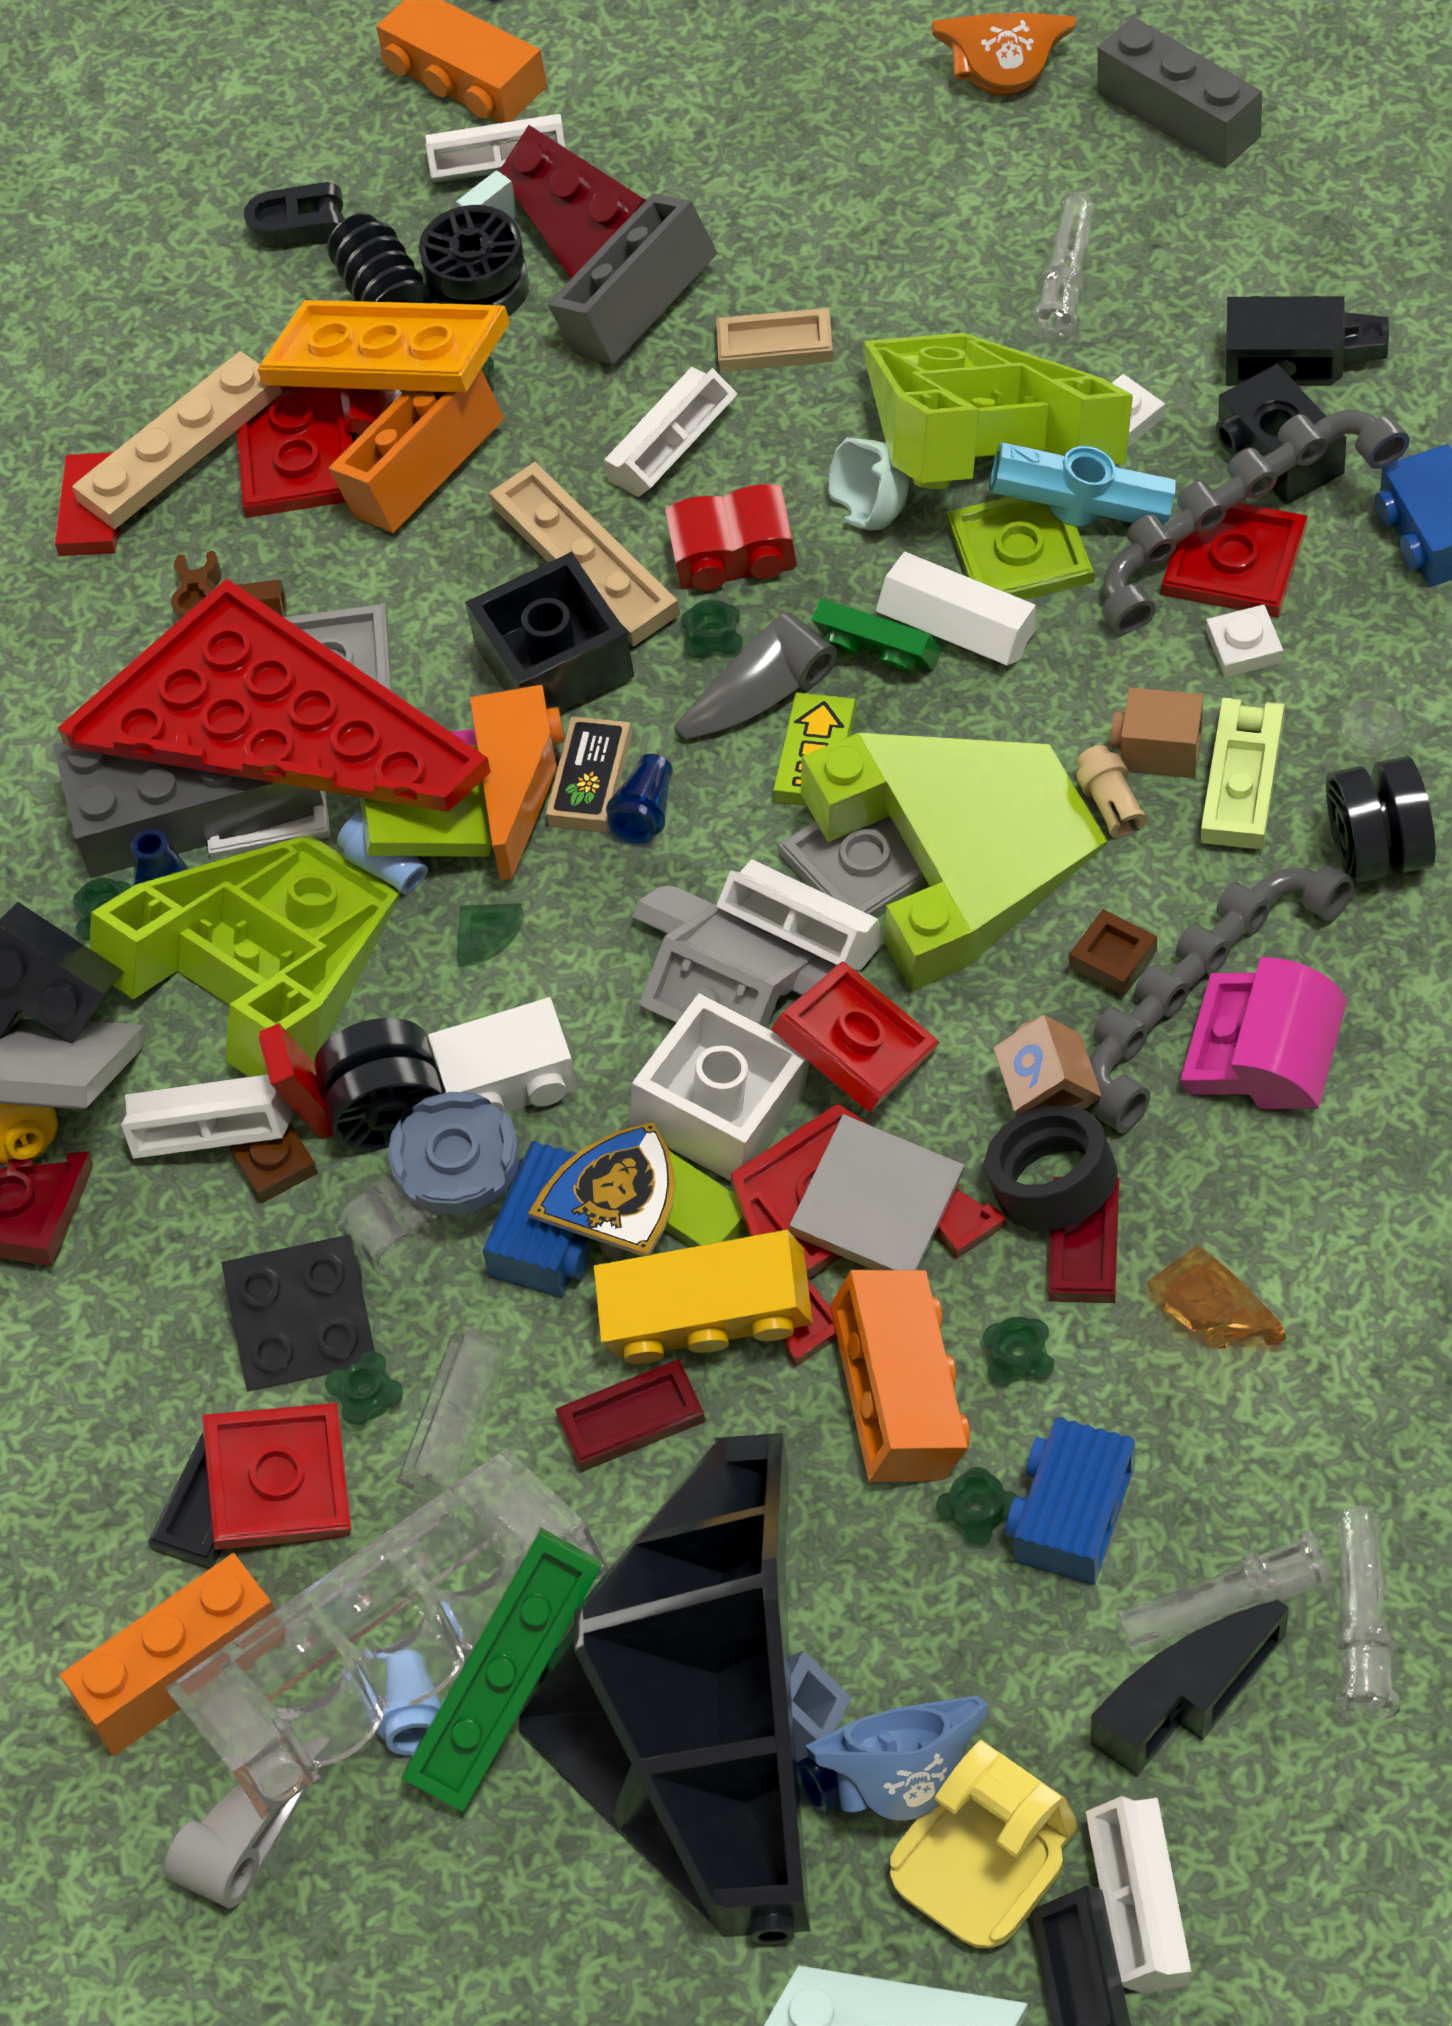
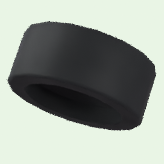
(1062, 1200)

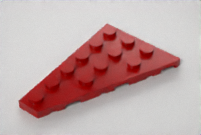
(269, 703)

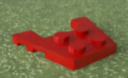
(772, 1190)

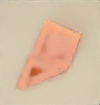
(1213, 1301)

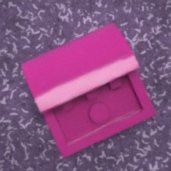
(1266, 1035)

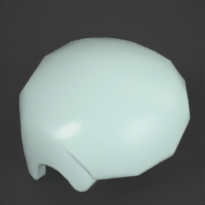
(867, 483)

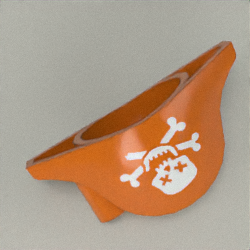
(1002, 49)

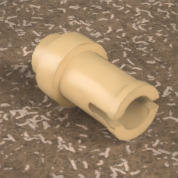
(1104, 779)

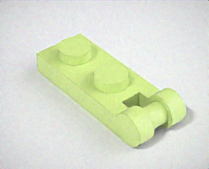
(1242, 774)

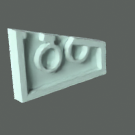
(846, 1999)

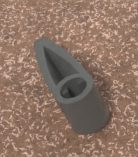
(766, 671)

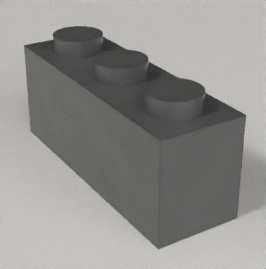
(1179, 92)
(633, 278)

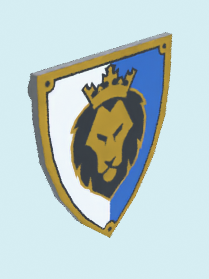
(613, 1192)

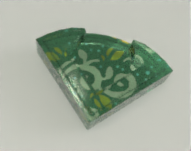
(485, 930)

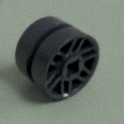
(474, 258)
(1381, 819)
(374, 1078)

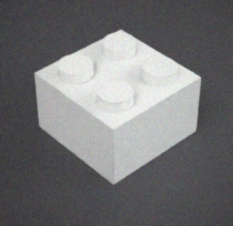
(718, 1087)

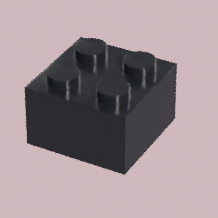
(551, 633)

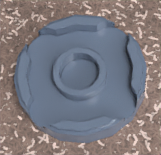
(454, 1153)

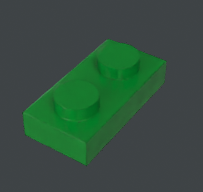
(898, 644)

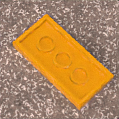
(384, 346)

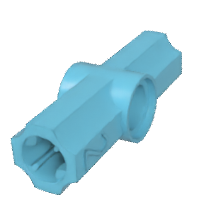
(1080, 485)

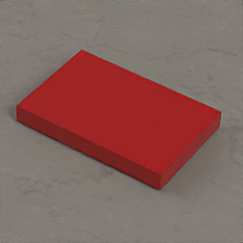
(289, 452)

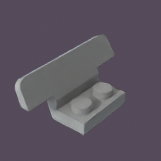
(720, 959)

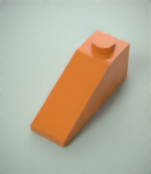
(518, 740)

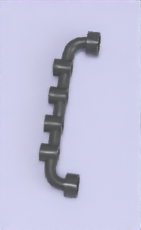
(1129, 606)
(1202, 951)

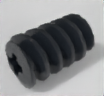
(375, 262)

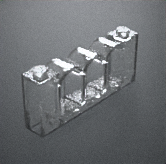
(276, 1750)

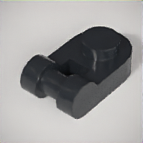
(279, 215)

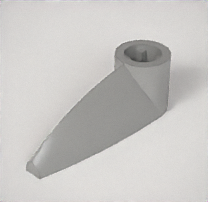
(226, 1848)

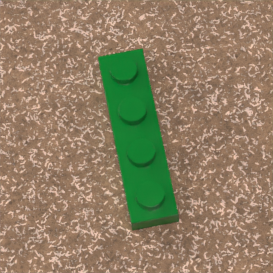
(501, 1669)

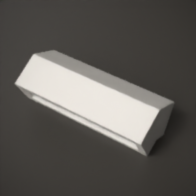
(485, 159)
(668, 430)
(957, 609)
(801, 915)
(204, 1116)
(1139, 1894)

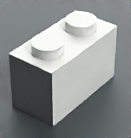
(507, 1057)

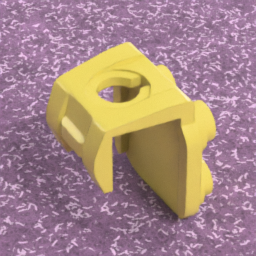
(985, 1850)

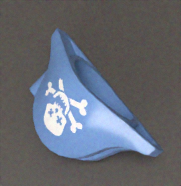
(899, 1755)

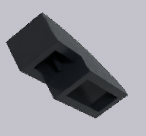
(1186, 1685)

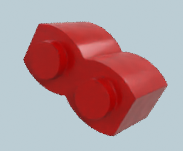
(731, 537)

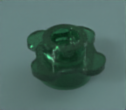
(711, 615)
(91, 897)
(1014, 1333)
(366, 1405)
(974, 1486)

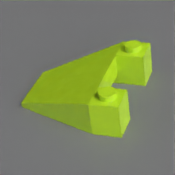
(964, 395)
(982, 820)
(260, 930)

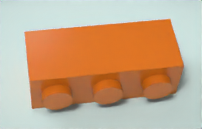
(462, 58)
(413, 451)
(899, 1376)
(126, 1677)

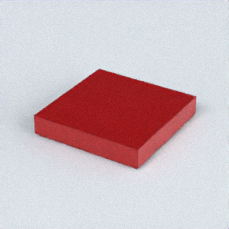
(1240, 561)
(855, 1036)
(276, 1476)

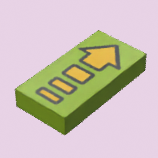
(812, 725)

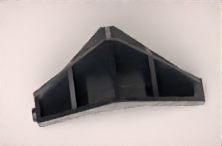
(680, 1696)

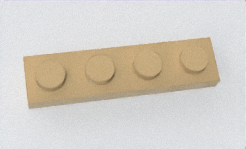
(175, 441)
(559, 525)

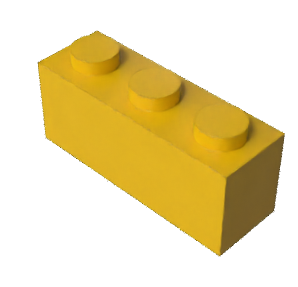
(703, 1297)

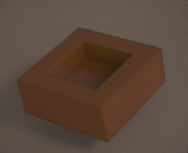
(1113, 952)
(274, 1164)

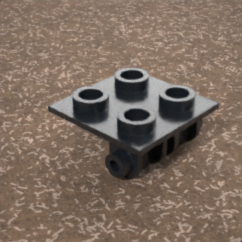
(298, 1311)

